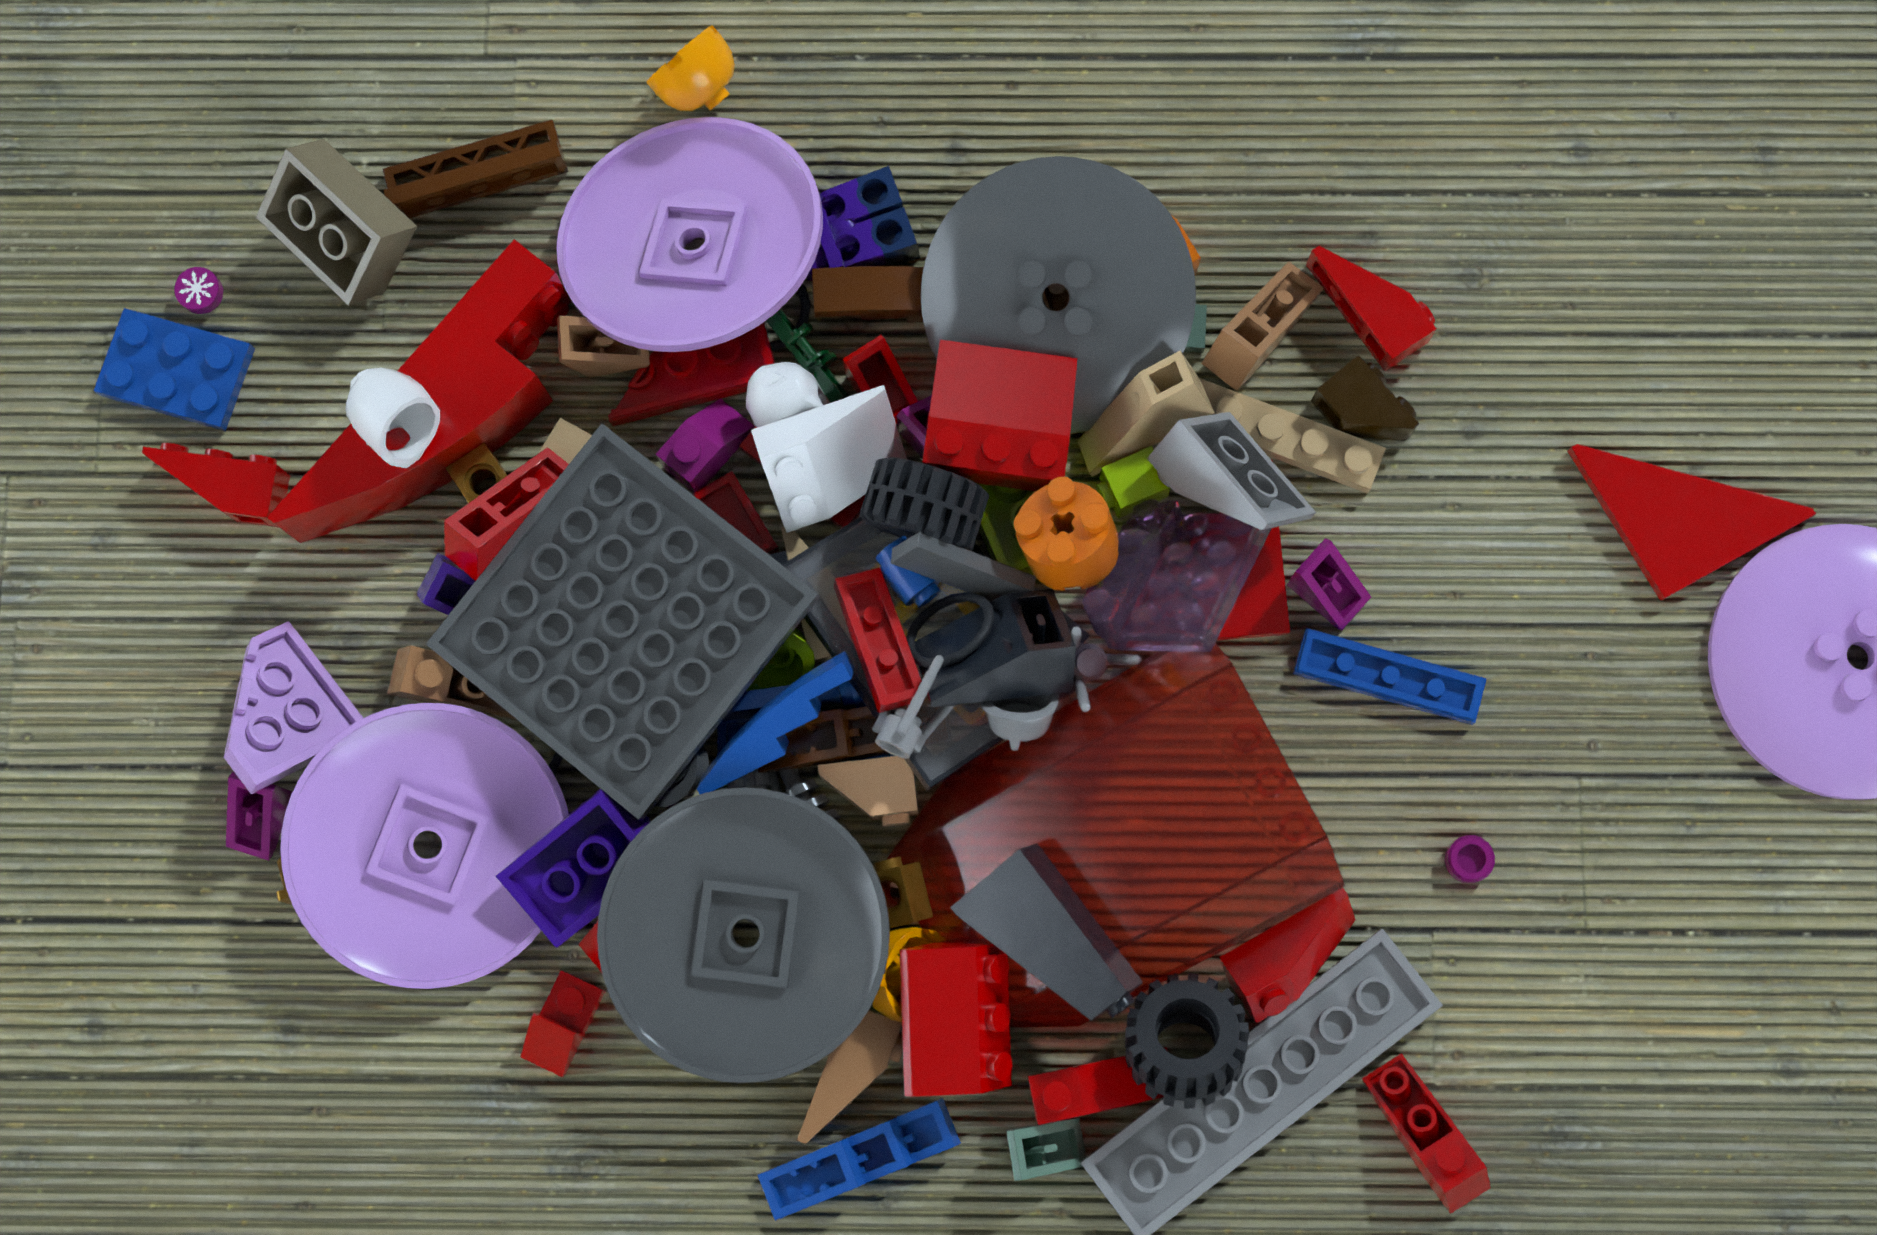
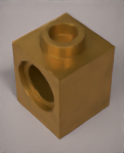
(474, 468)
(913, 899)

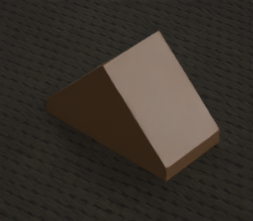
(593, 352)

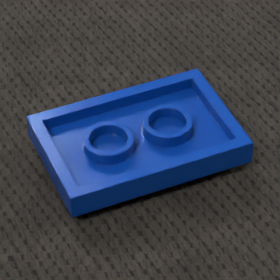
(174, 369)

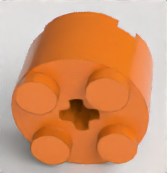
(1067, 535)

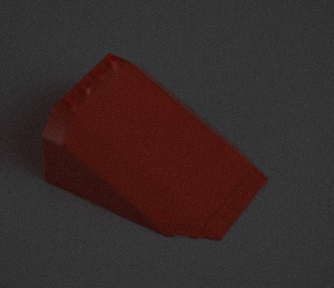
(1153, 810)

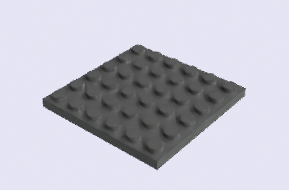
(622, 621)

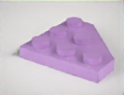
(282, 709)

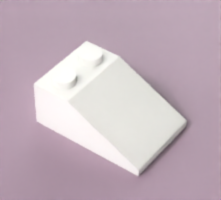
(827, 455)

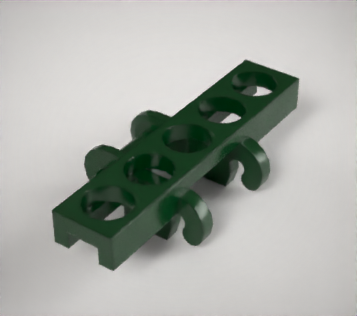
(810, 360)

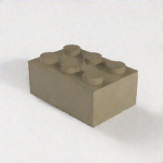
(335, 221)

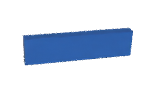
(1389, 676)

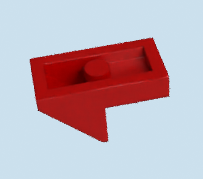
(561, 1024)

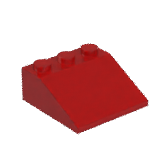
(1000, 415)

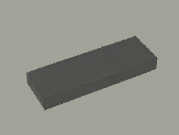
(960, 567)

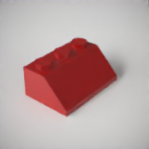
(955, 1018)

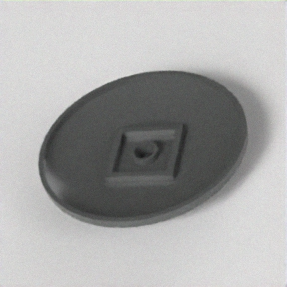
(1072, 228)
(673, 947)

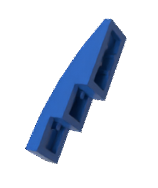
(764, 734)
(859, 1159)

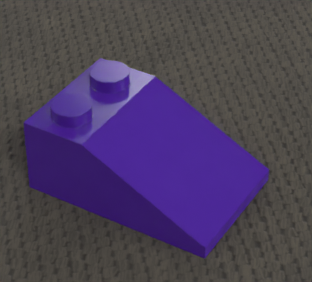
(568, 868)

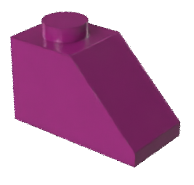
(704, 444)

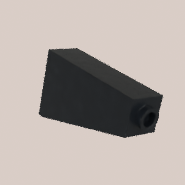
(1050, 932)

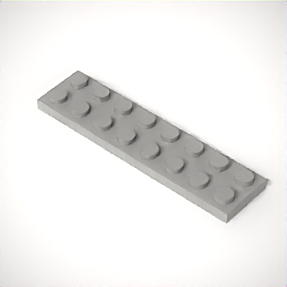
(1289, 1068)

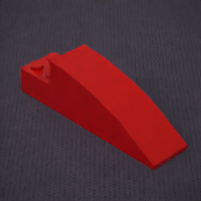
(474, 380)

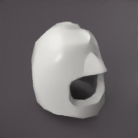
(781, 392)
(388, 400)

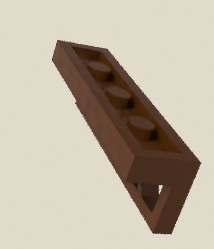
(479, 176)

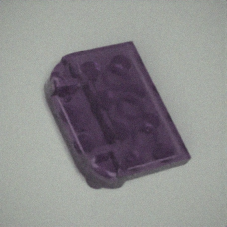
(1172, 579)

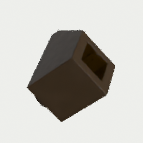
(1362, 404)

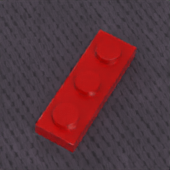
(878, 638)

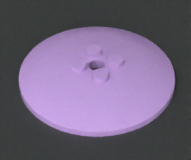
(680, 183)
(1785, 665)
(354, 833)

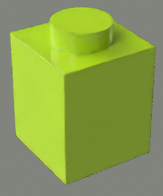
(1130, 483)

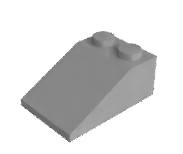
(1226, 470)

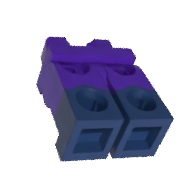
(865, 224)

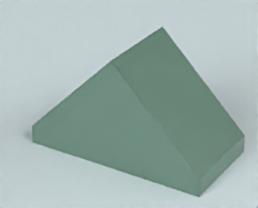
(1045, 1148)

